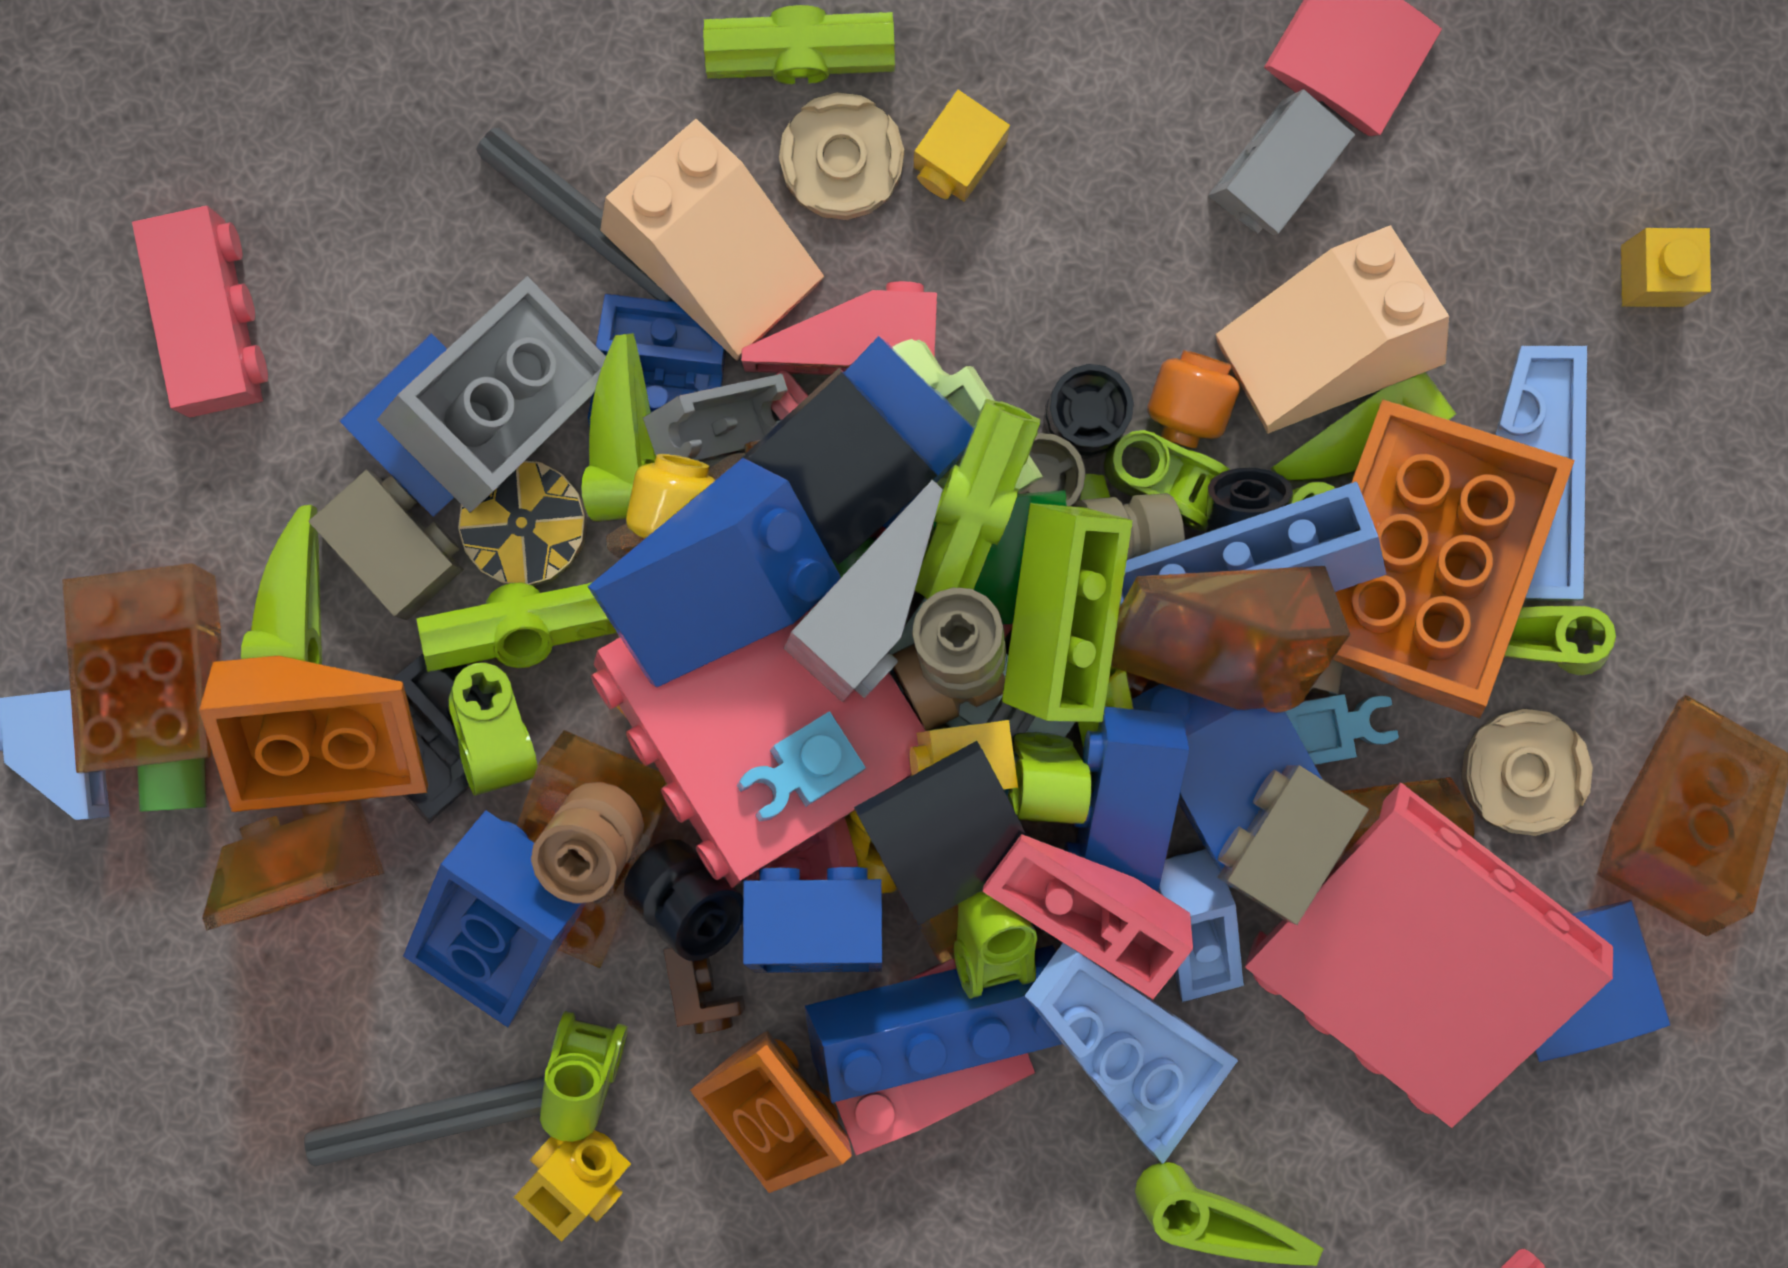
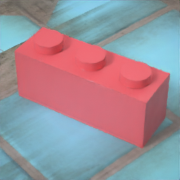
(200, 311)

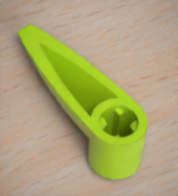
(617, 432)
(1342, 443)
(288, 596)
(1543, 632)
(1215, 1223)

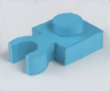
(1330, 729)
(809, 762)

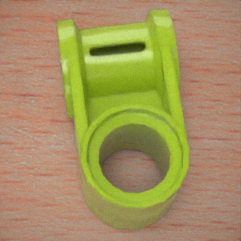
(1171, 472)
(494, 740)
(1050, 780)
(992, 945)
(579, 1076)

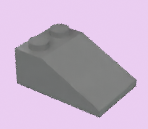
(495, 394)
(865, 612)

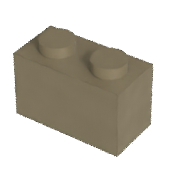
(388, 544)
(1290, 841)

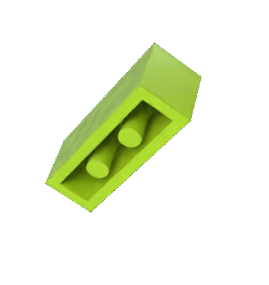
(1066, 612)

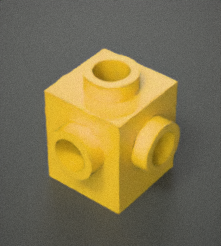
(573, 1182)

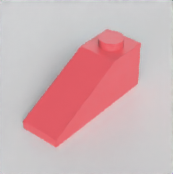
(845, 332)
(1095, 912)
(907, 1108)

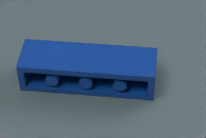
(1135, 791)
(921, 1031)

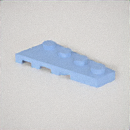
(1549, 413)
(1132, 1048)

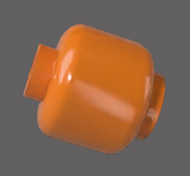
(1193, 398)

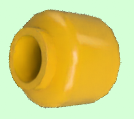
(663, 490)

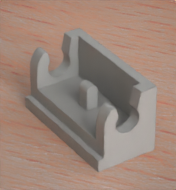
(1282, 163)
(715, 420)

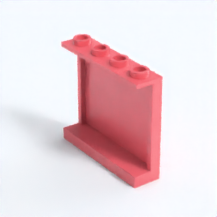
(725, 721)
(1432, 959)

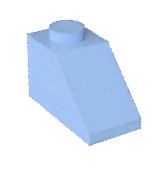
(40, 748)
(1216, 956)

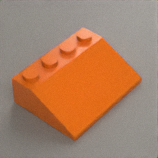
(1459, 547)

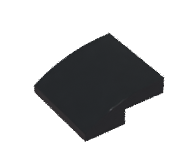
(843, 463)
(436, 735)
(942, 831)

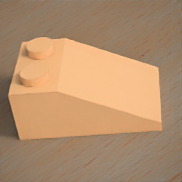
(710, 239)
(1337, 332)

